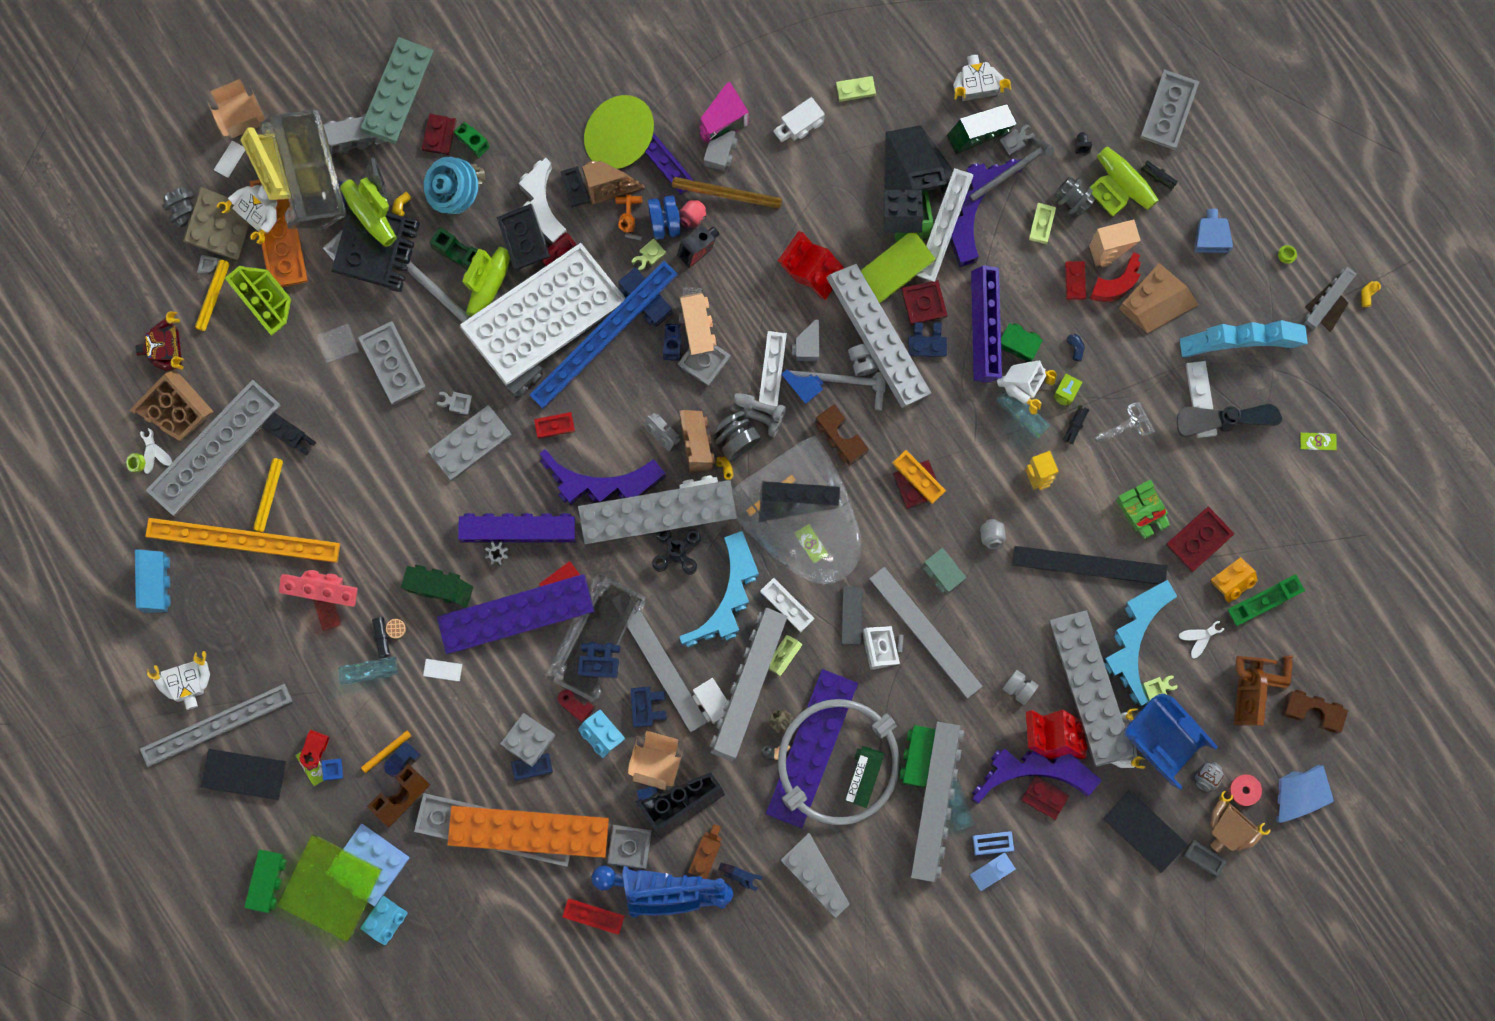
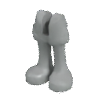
(747, 404)

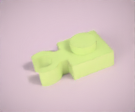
(650, 253)
(1157, 686)

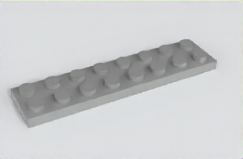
(879, 335)
(213, 448)
(657, 512)
(1091, 688)
(435, 821)

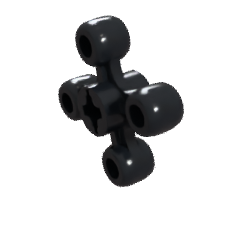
(671, 556)

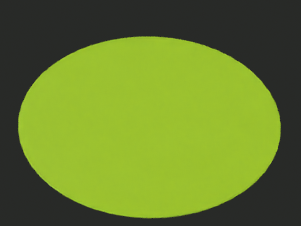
(619, 131)

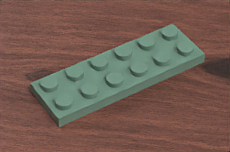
(396, 90)

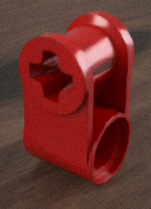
(314, 746)

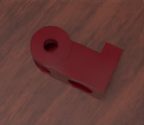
(573, 706)

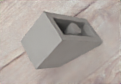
(807, 343)

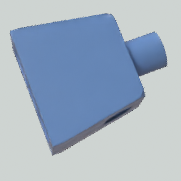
(1213, 234)

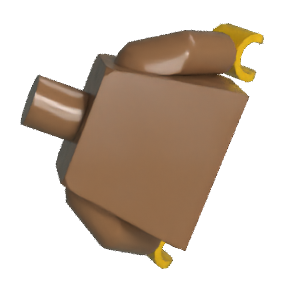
(1233, 828)

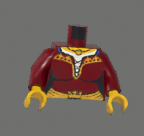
(163, 344)

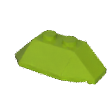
(262, 296)

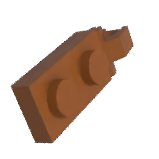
(706, 853)

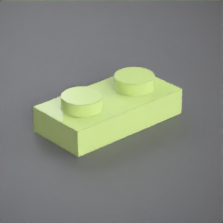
(855, 88)
(1042, 223)
(784, 654)

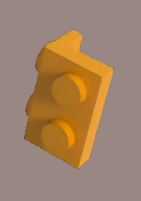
(1235, 579)

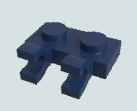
(927, 346)
(642, 706)
(739, 875)

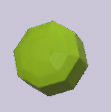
(135, 462)

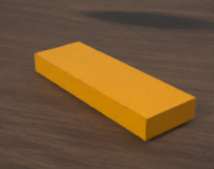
(918, 477)

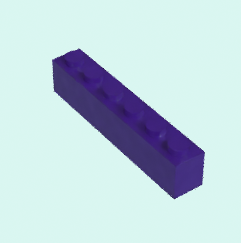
(986, 324)
(517, 528)

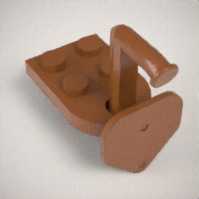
(1253, 688)

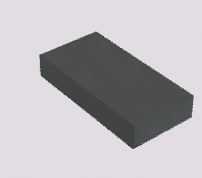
(1205, 858)

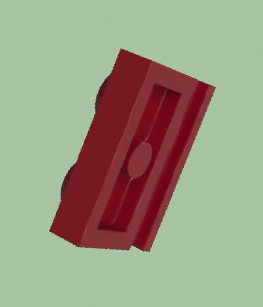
(439, 134)
(1045, 798)

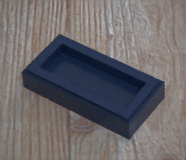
(524, 771)

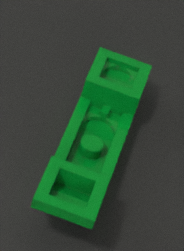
(1266, 600)

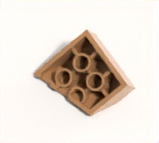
(607, 182)
(1158, 300)
(173, 406)
(696, 441)

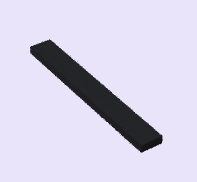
(1089, 565)

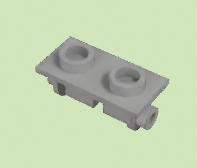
(667, 438)

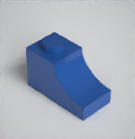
(805, 387)

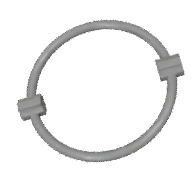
(795, 797)

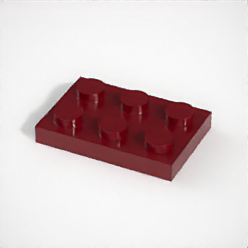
(1200, 539)

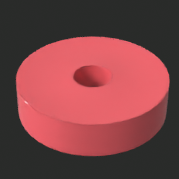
(1253, 786)

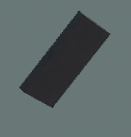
(243, 774)
(1145, 831)

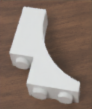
(535, 188)

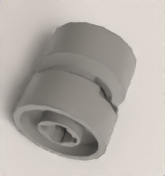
(857, 355)
(1020, 687)

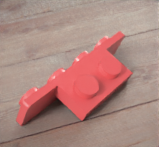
(318, 587)

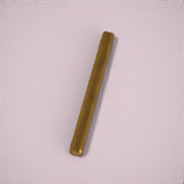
(726, 192)

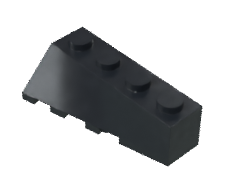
(792, 499)
(675, 806)

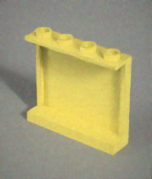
(265, 162)

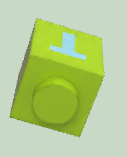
(1067, 390)

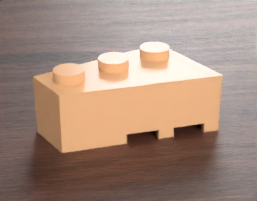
(1113, 242)
(697, 323)

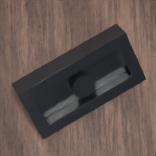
(574, 186)

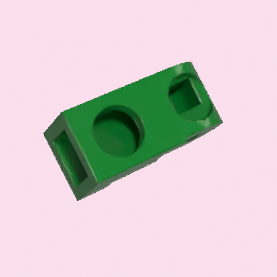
(472, 139)

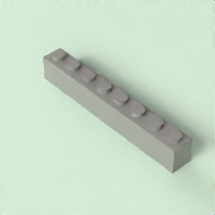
(749, 684)
(936, 802)

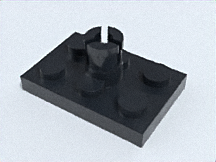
(523, 237)

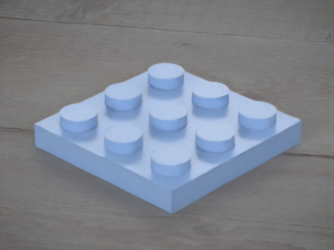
(380, 853)

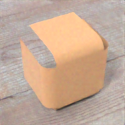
(236, 109)
(655, 766)

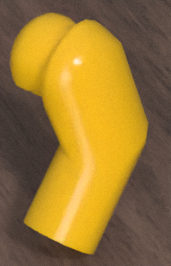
(399, 202)
(1367, 291)
(727, 468)

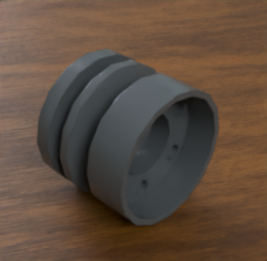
(734, 434)

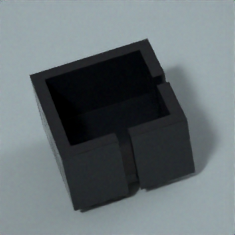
(903, 211)

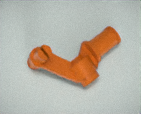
(626, 220)

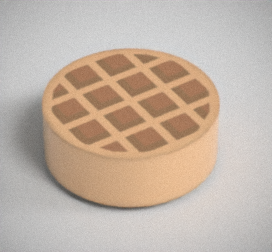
(395, 628)

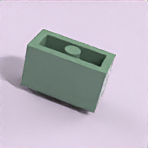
(944, 571)

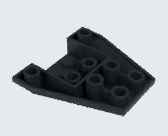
(914, 161)

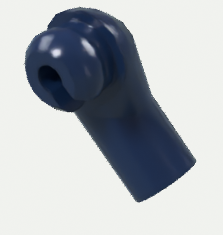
(1079, 346)

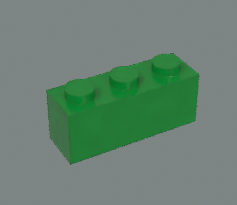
(917, 756)
(265, 881)

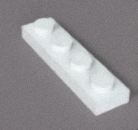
(772, 368)
(1200, 390)

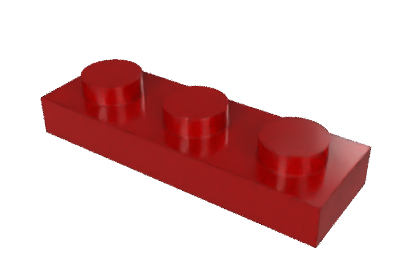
(593, 916)

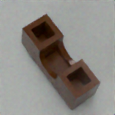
(849, 449)
(1331, 715)
(391, 808)

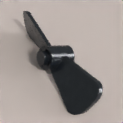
(1199, 420)

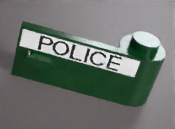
(864, 776)

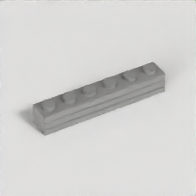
(1330, 298)

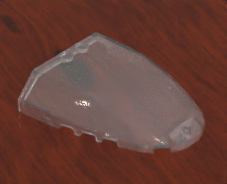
(812, 545)

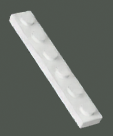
(946, 221)

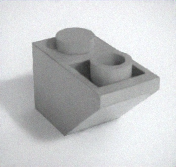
(719, 151)

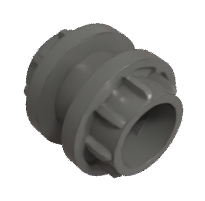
(1074, 196)
(180, 205)

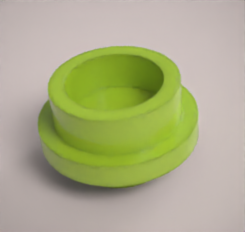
(1287, 254)

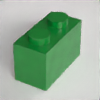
(1020, 342)

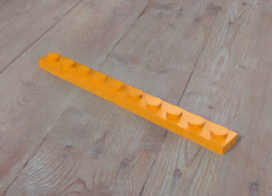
(243, 540)

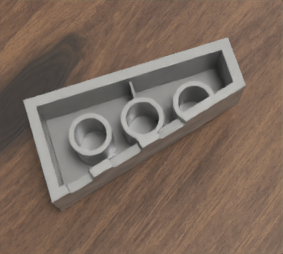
(346, 135)
(814, 874)

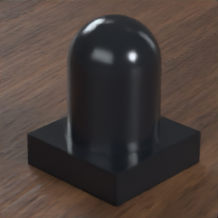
(1083, 144)

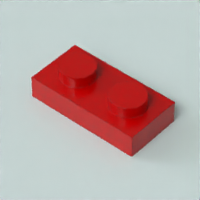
(1075, 280)
(554, 425)

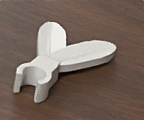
(152, 451)
(1201, 636)

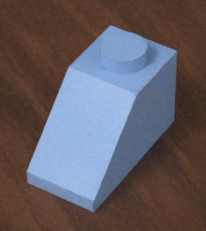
(992, 871)

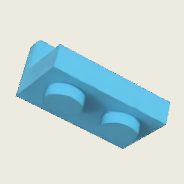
(601, 733)
(384, 920)

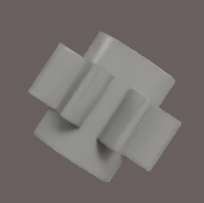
(493, 548)

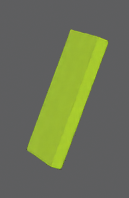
(897, 266)

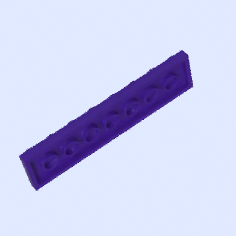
(515, 614)
(813, 746)

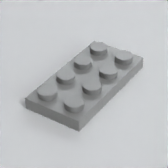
(1169, 109)
(392, 362)
(469, 443)

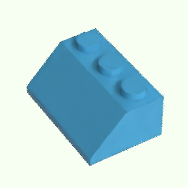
(152, 581)

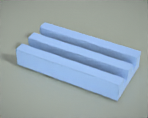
(992, 851)

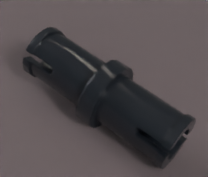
(1159, 175)
(1075, 424)
(381, 637)

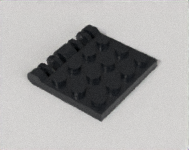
(367, 260)

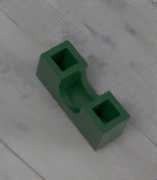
(451, 248)

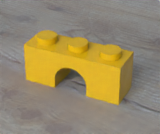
(1042, 470)

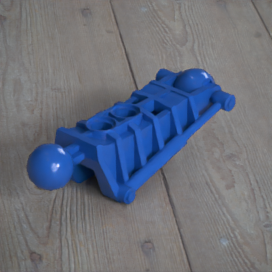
(662, 893)

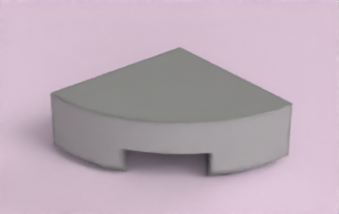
(207, 265)

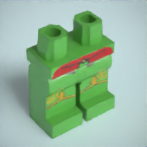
(1143, 509)

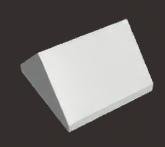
(880, 647)

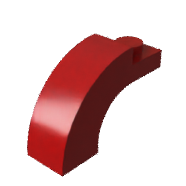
(1114, 289)

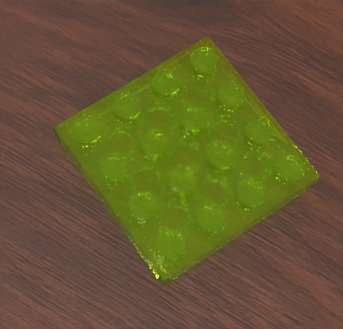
(330, 887)

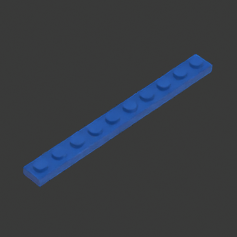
(604, 334)

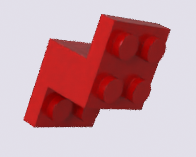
(810, 264)
(1056, 734)

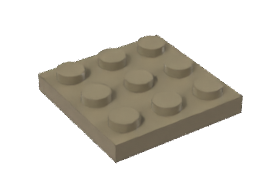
(215, 230)

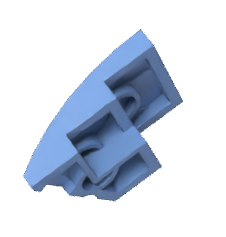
(1303, 793)

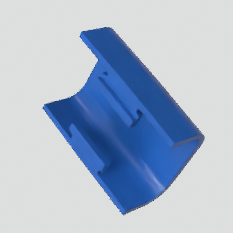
(1166, 736)

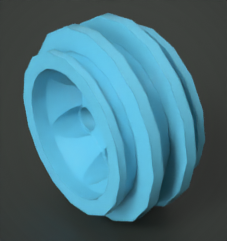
(459, 184)

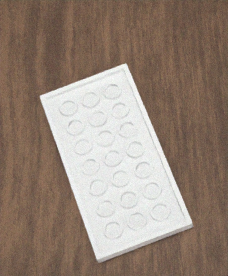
(543, 314)

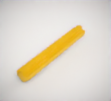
(212, 295)
(268, 494)

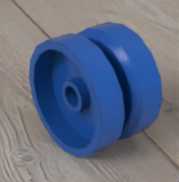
(664, 217)

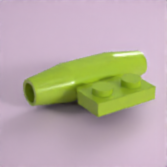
(1121, 183)
(369, 209)
(485, 278)

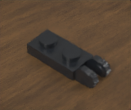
(287, 432)

